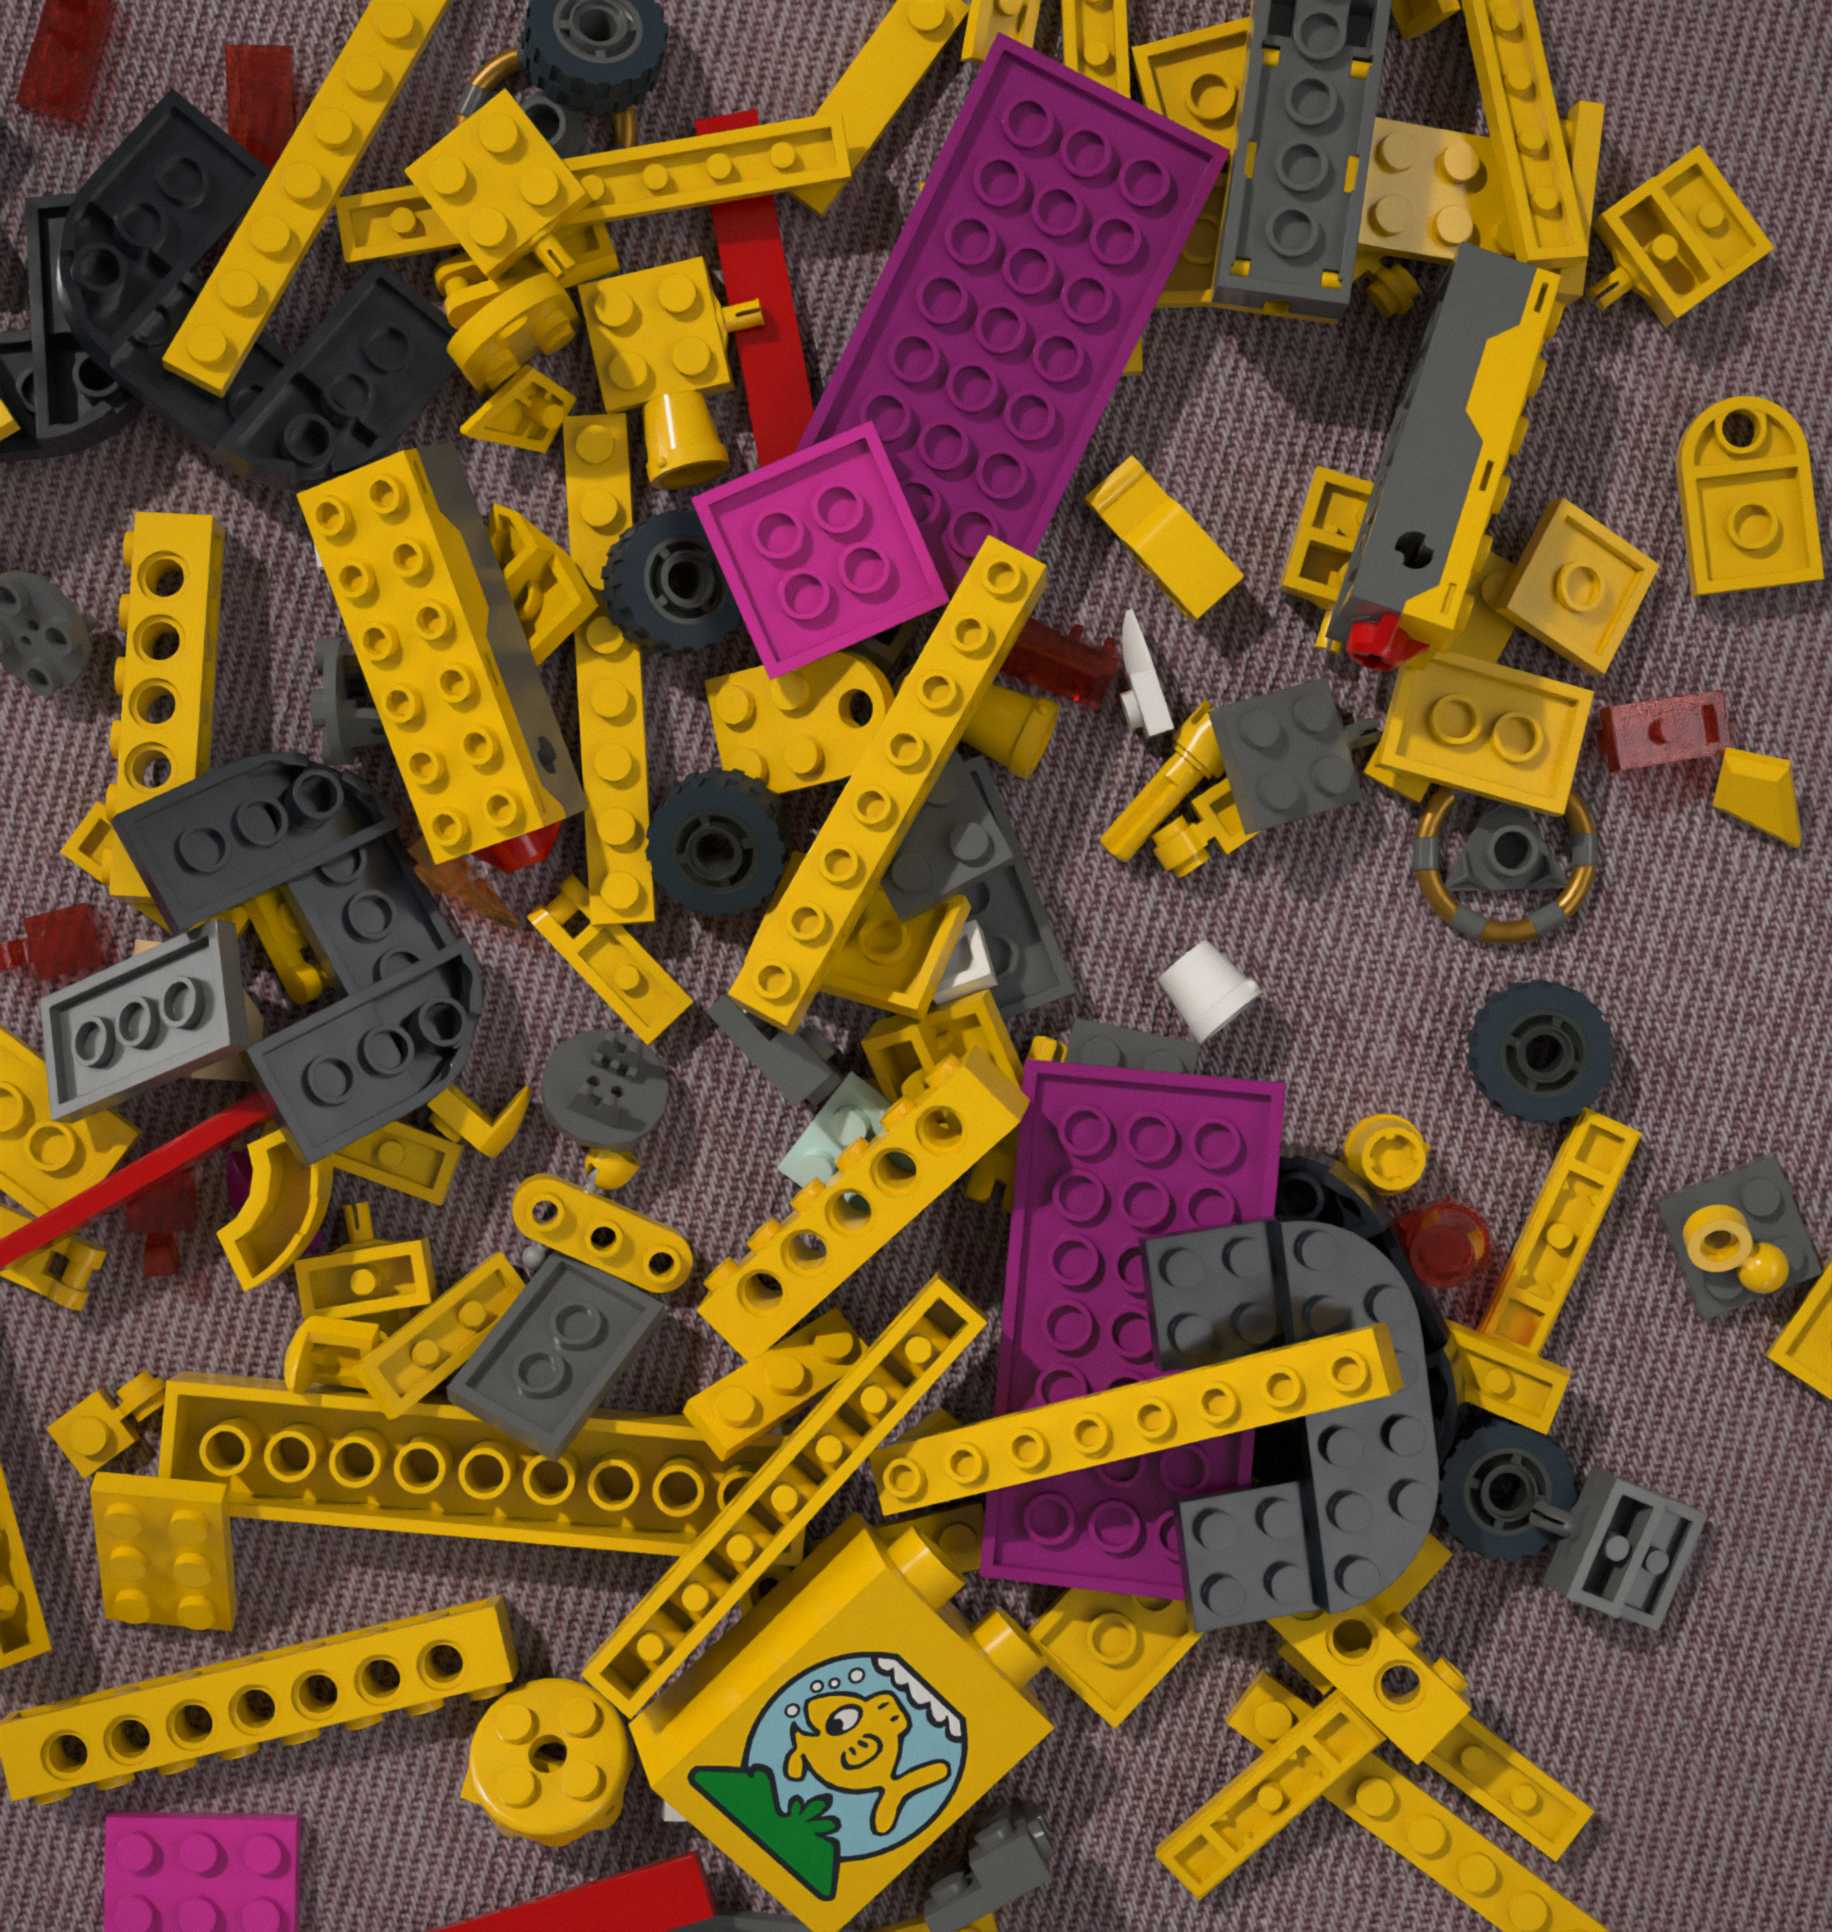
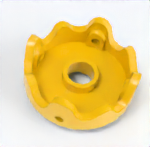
(557, 1804)

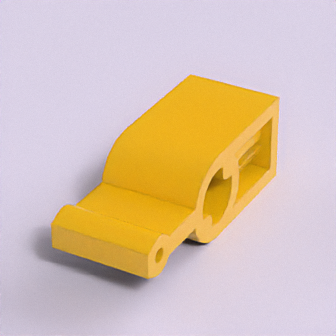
(1164, 539)

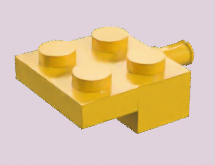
(501, 188)
(1678, 239)
(661, 333)
(1325, 543)
(908, 1048)
(368, 1277)

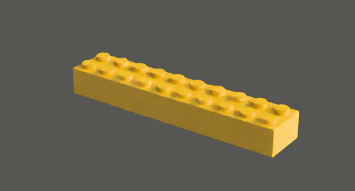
(441, 1471)

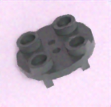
(42, 633)
(337, 704)
(594, 1114)

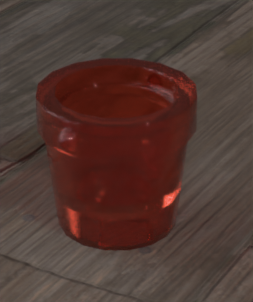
(1448, 1243)

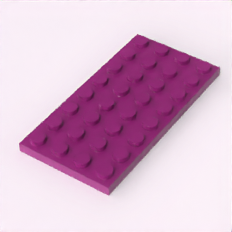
(1016, 299)
(1095, 1169)

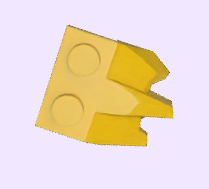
(540, 580)

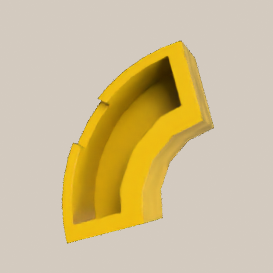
(279, 1214)

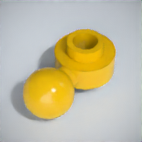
(1758, 1265)

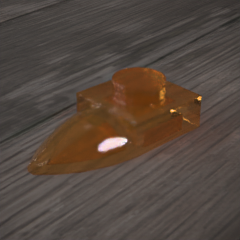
(461, 879)

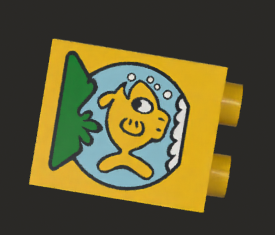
(844, 1722)

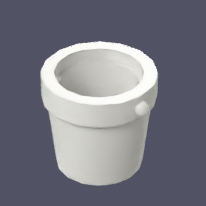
(1207, 990)

